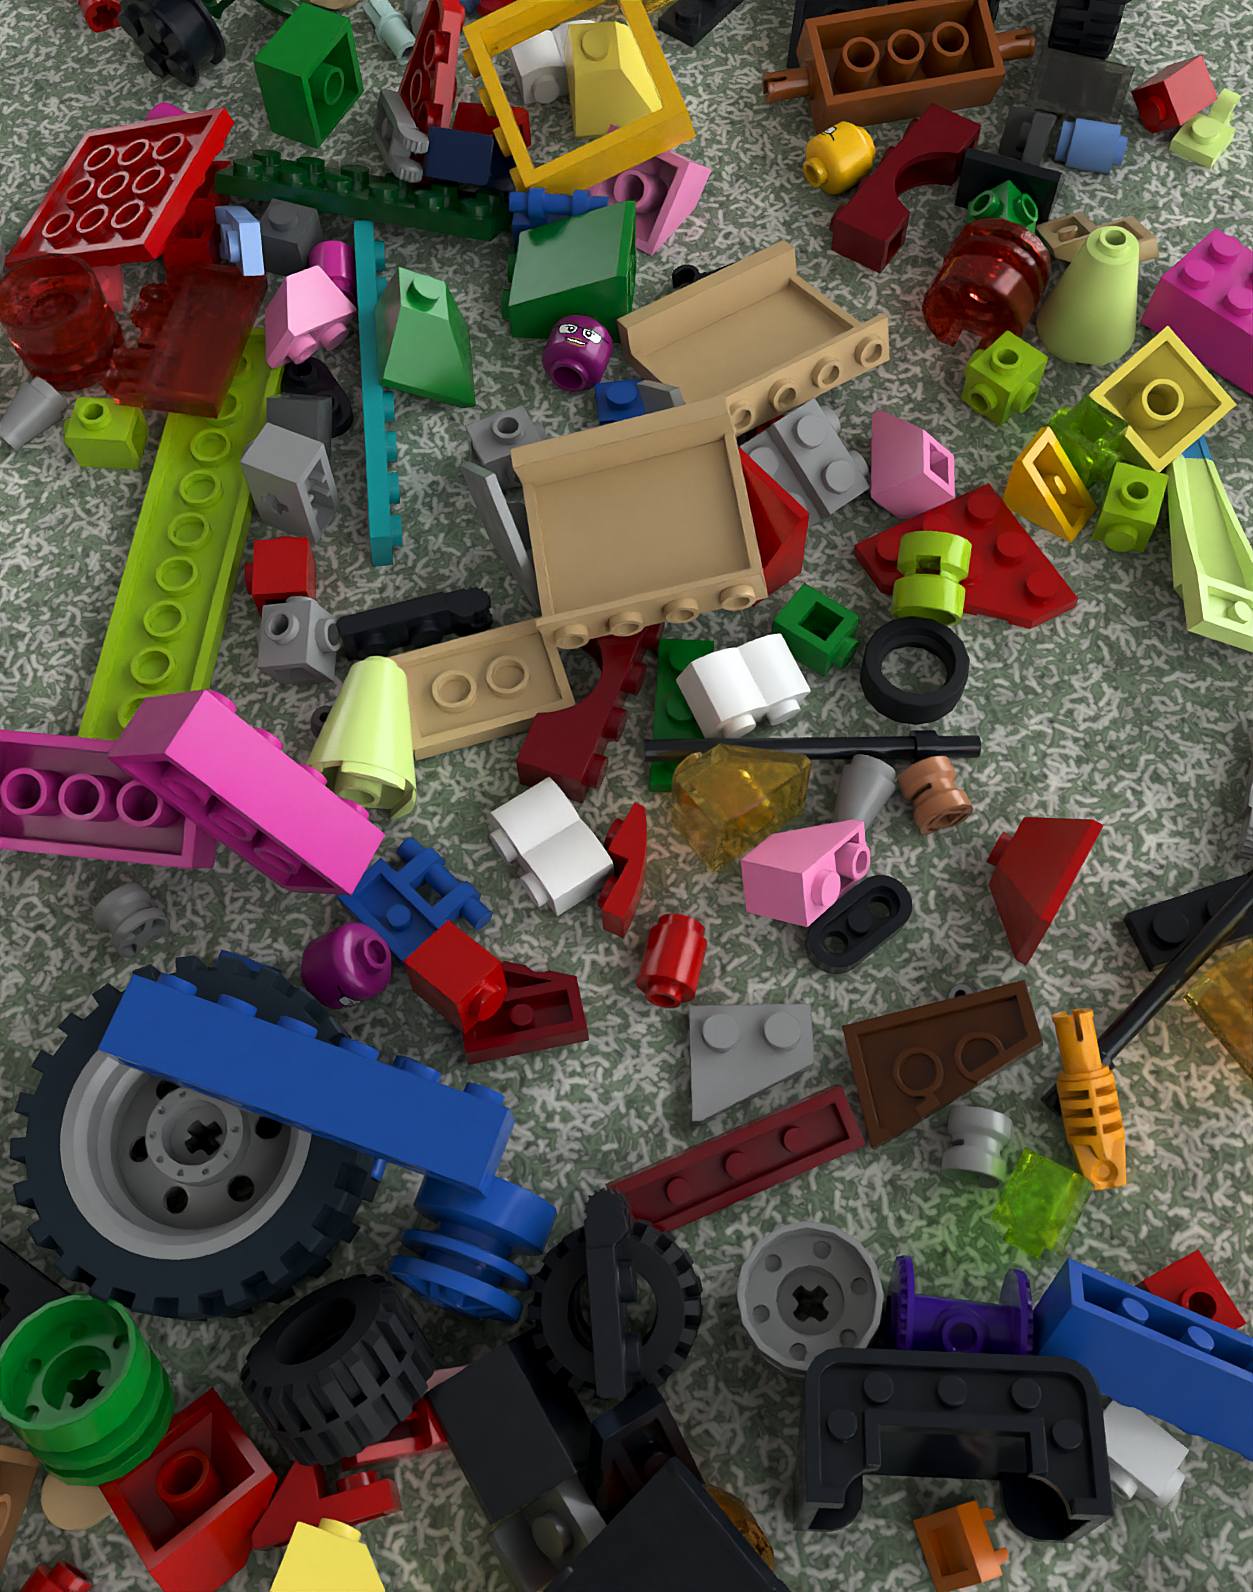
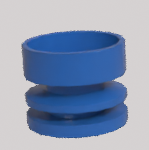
(472, 1248)

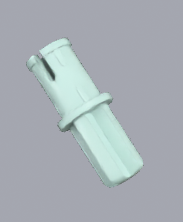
(390, 28)

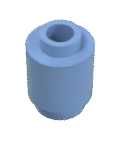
(1091, 145)

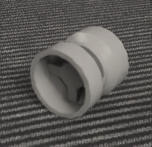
(977, 1145)

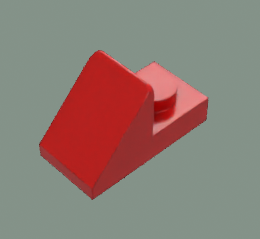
(306, 1499)

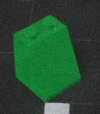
(573, 269)

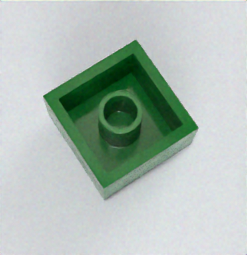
(309, 74)

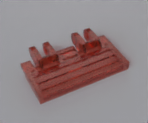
(188, 340)

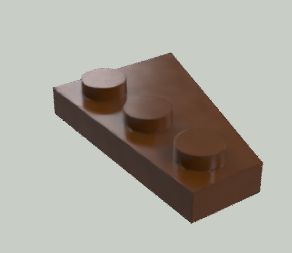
(936, 1053)

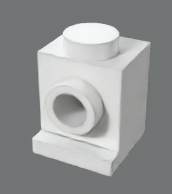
(1141, 1455)

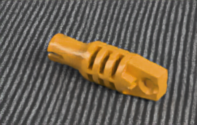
(1089, 1102)

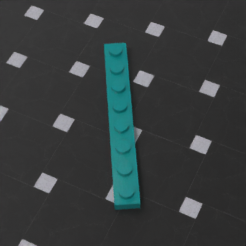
(378, 405)

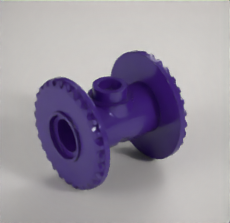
(957, 1324)

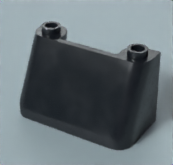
(954, 1417)

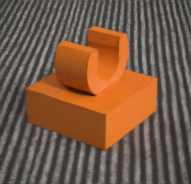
(959, 1546)

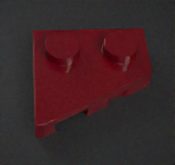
(536, 1015)

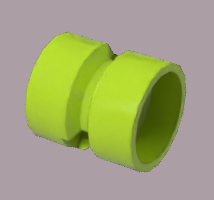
(931, 571)

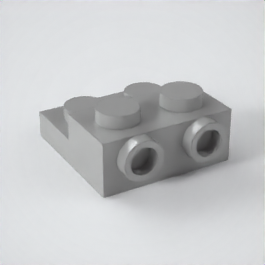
(810, 460)

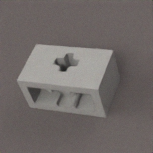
(291, 482)

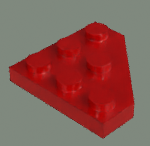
(429, 77)
(1006, 567)

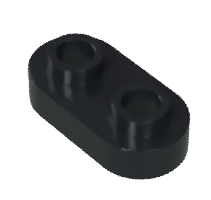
(319, 383)
(856, 926)

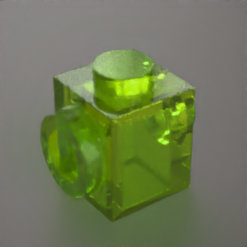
(1090, 439)
(1041, 1204)

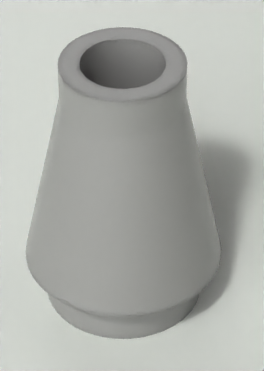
(31, 413)
(863, 789)

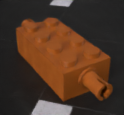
(898, 62)

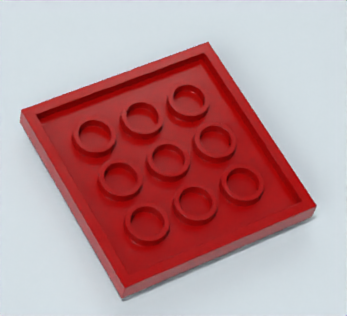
(124, 190)

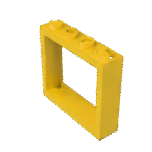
(603, 156)

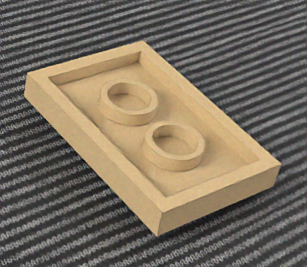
(481, 687)

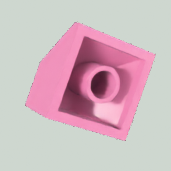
(664, 194)

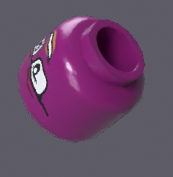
(577, 353)
(346, 966)

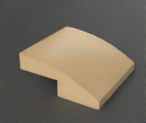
(1068, 233)

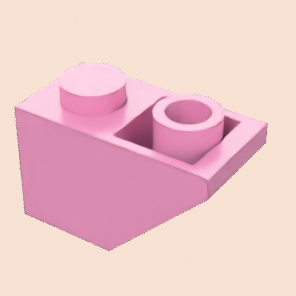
(305, 317)
(908, 467)
(804, 871)

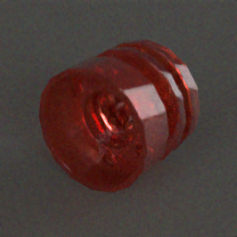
(987, 282)
(59, 320)

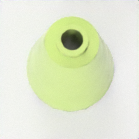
(1094, 302)
(368, 739)

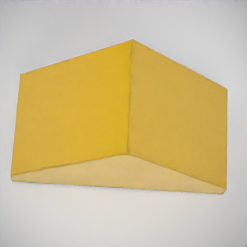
(1048, 488)

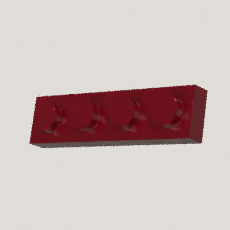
(742, 1161)

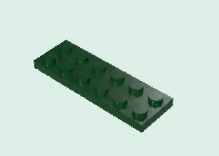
(367, 196)

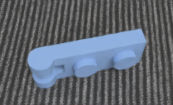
(240, 239)

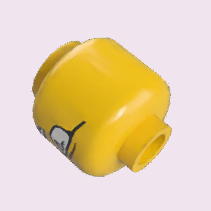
(839, 158)

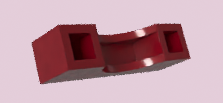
(875, 220)
(572, 741)

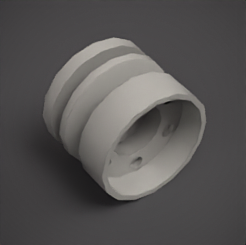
(808, 1262)

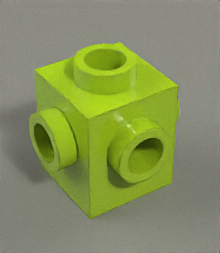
(1003, 378)

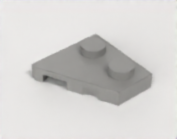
(744, 1052)

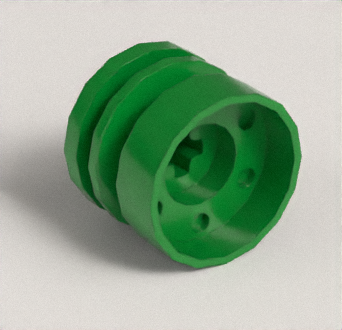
(84, 1390)

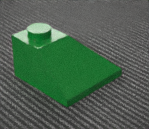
(423, 340)

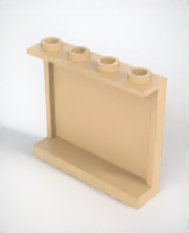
(753, 337)
(639, 523)

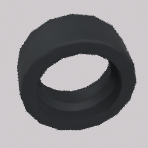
(908, 706)

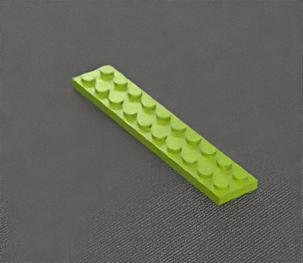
(183, 554)

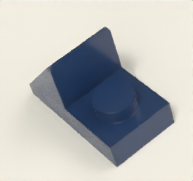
(467, 159)

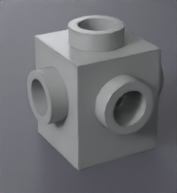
(494, 437)
(298, 642)

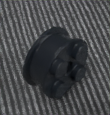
(173, 36)

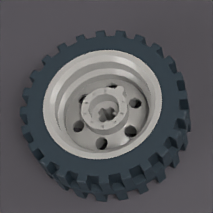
(218, 1251)

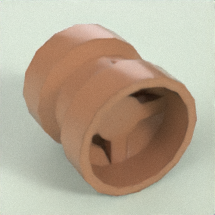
(934, 794)

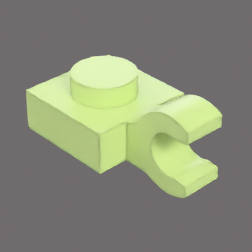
(1207, 136)

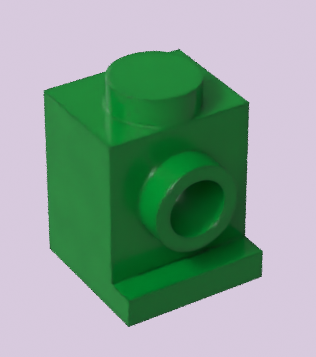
(817, 630)

